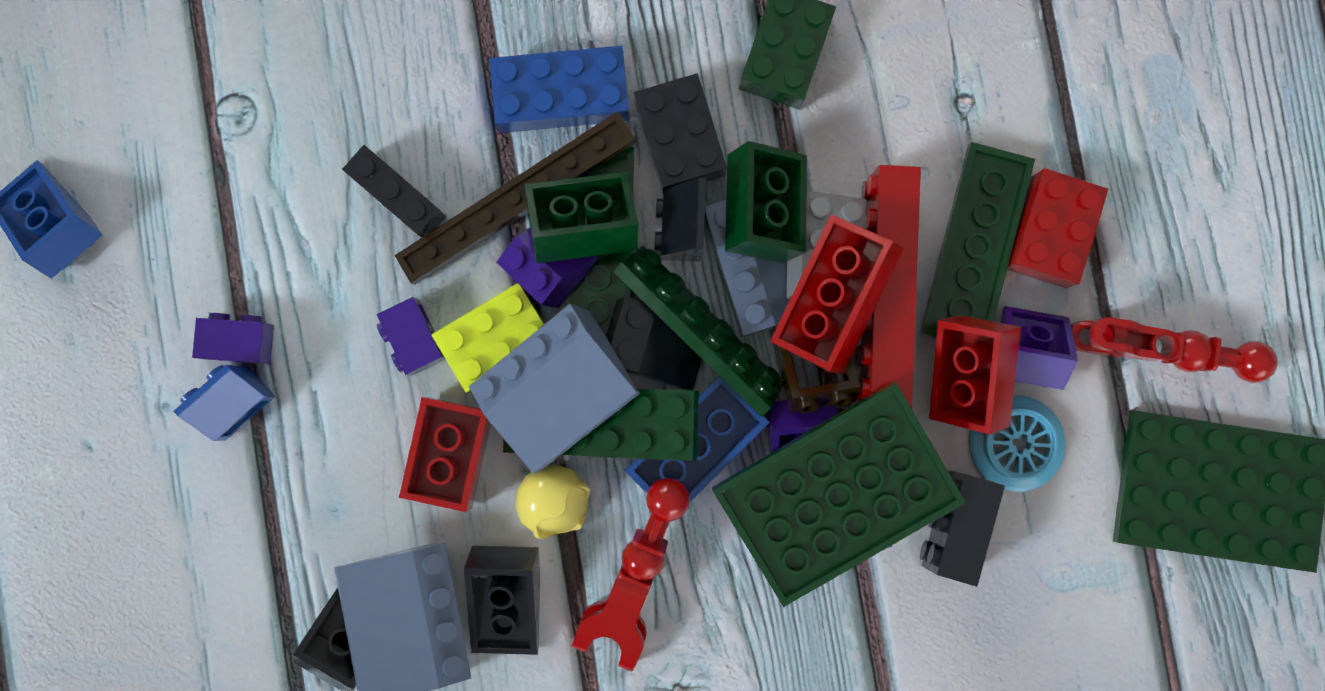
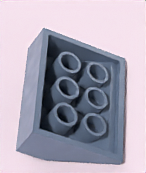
(752, 284)
(554, 388)
(403, 621)

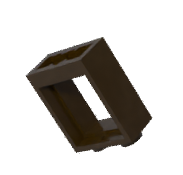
(812, 398)

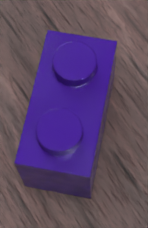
(410, 336)
(233, 340)

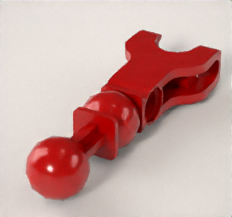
(1186, 349)
(642, 561)

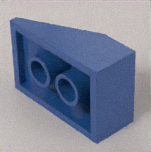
(45, 221)

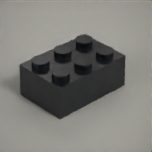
(680, 132)
(963, 535)

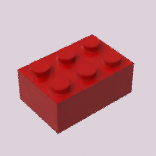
(1057, 228)
(974, 373)
(445, 455)

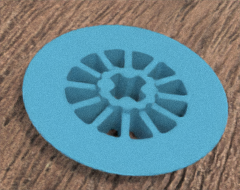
(987, 461)

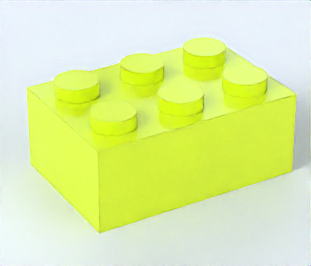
(488, 334)

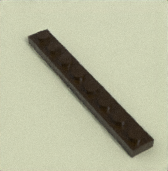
(509, 200)

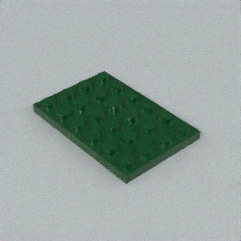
(1221, 491)
(838, 494)

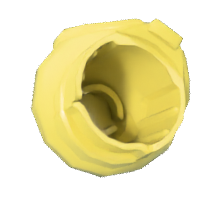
(552, 501)

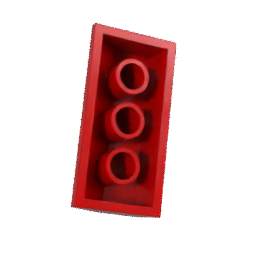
(836, 294)

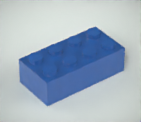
(558, 88)
(724, 430)

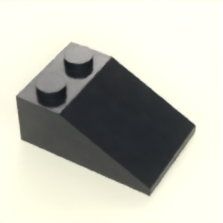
(682, 221)
(650, 346)
(503, 599)
(326, 648)

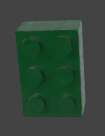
(787, 50)
(766, 202)
(581, 217)

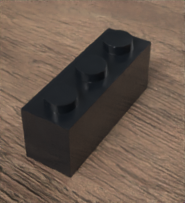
(393, 192)

